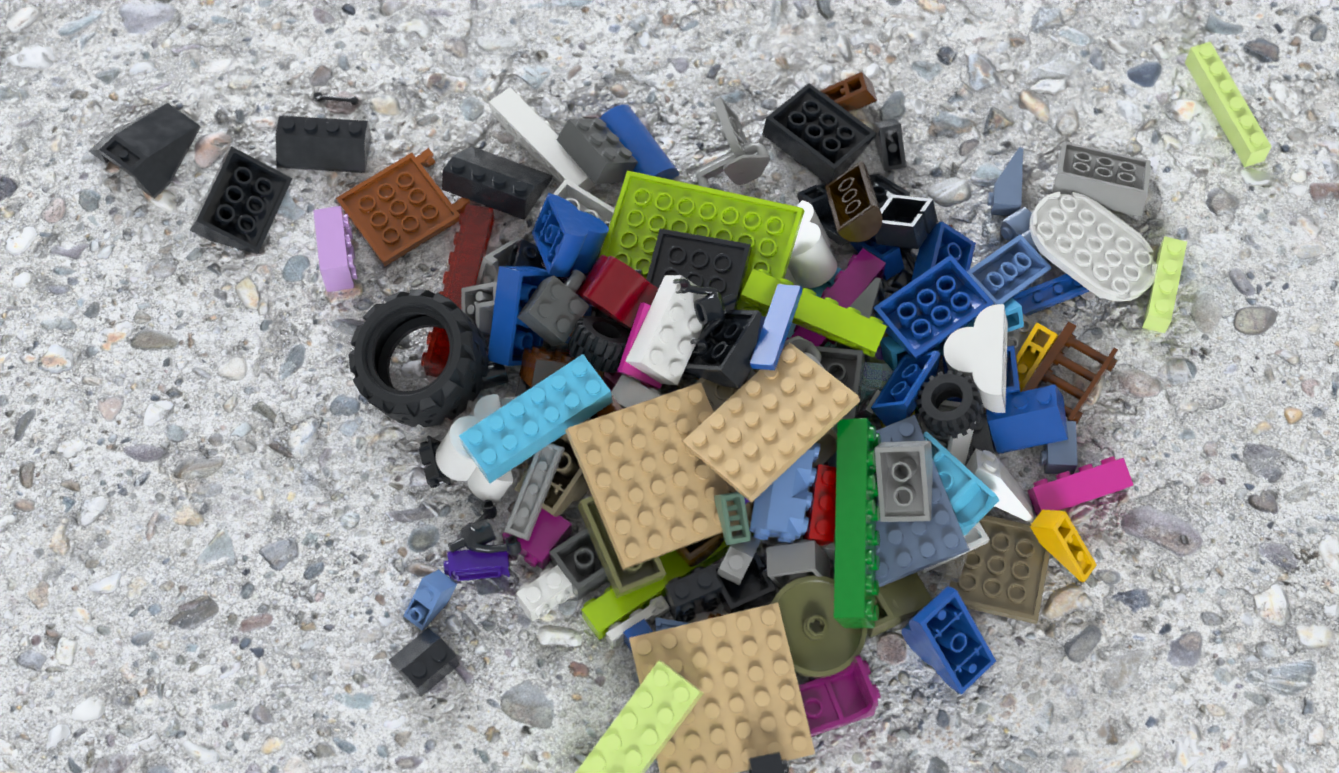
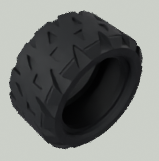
(382, 332)

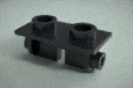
(432, 473)

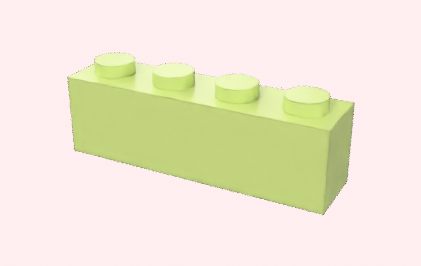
(1165, 285)

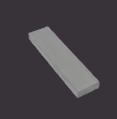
(534, 491)

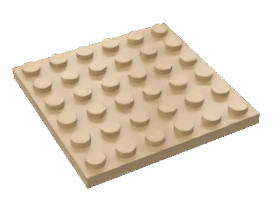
(646, 480)
(748, 690)

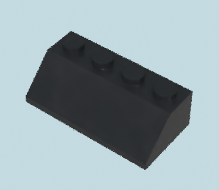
(322, 144)

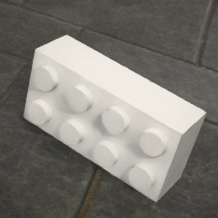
(666, 333)

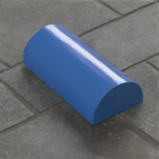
(634, 136)

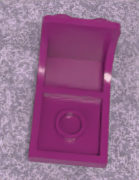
(840, 698)

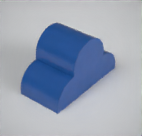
(567, 237)
(949, 641)

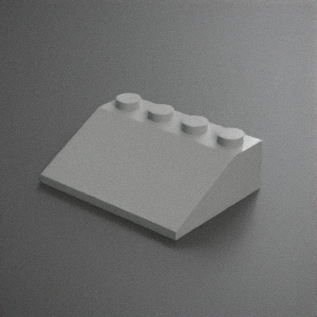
(1105, 176)

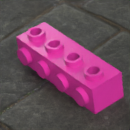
(1080, 487)

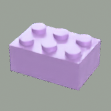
(335, 248)

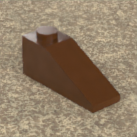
(852, 92)

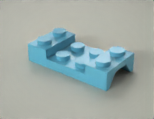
(966, 492)

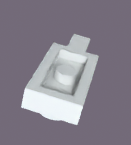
(656, 608)

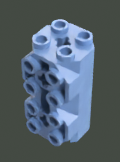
(782, 506)

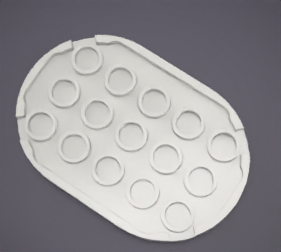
(1093, 246)

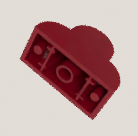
(616, 290)

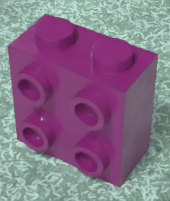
(546, 535)

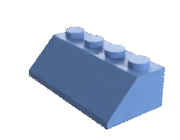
(1009, 270)

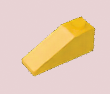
(1033, 352)
(1063, 542)

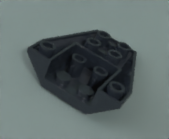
(150, 147)

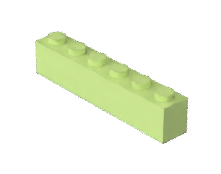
(1227, 104)

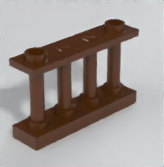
(1056, 356)

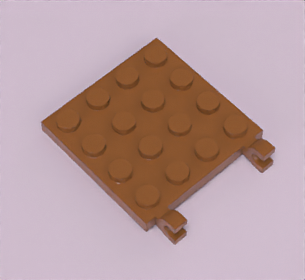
(400, 207)

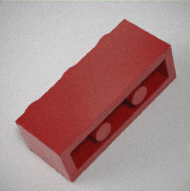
(823, 506)

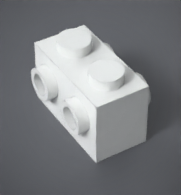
(544, 593)

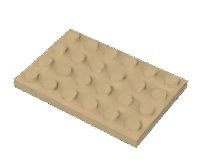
(771, 422)

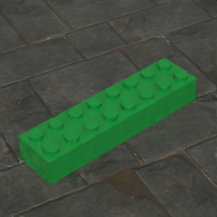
(856, 525)

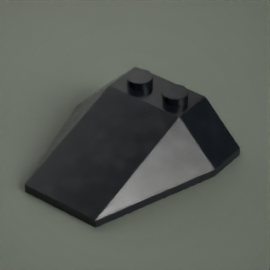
(819, 200)

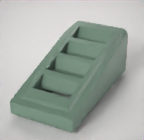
(740, 507)

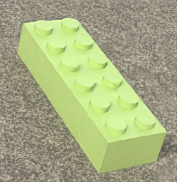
(644, 724)

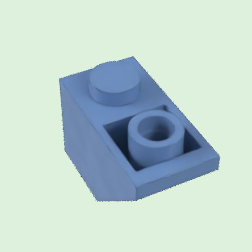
(430, 598)

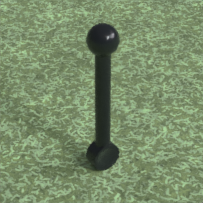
(319, 97)

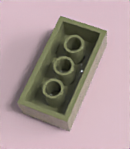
(621, 580)

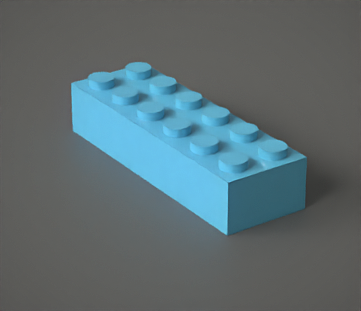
(536, 418)

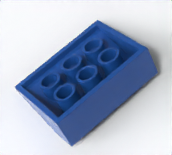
(932, 307)

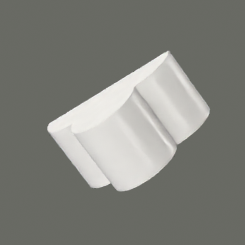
(811, 257)
(982, 355)
(458, 464)

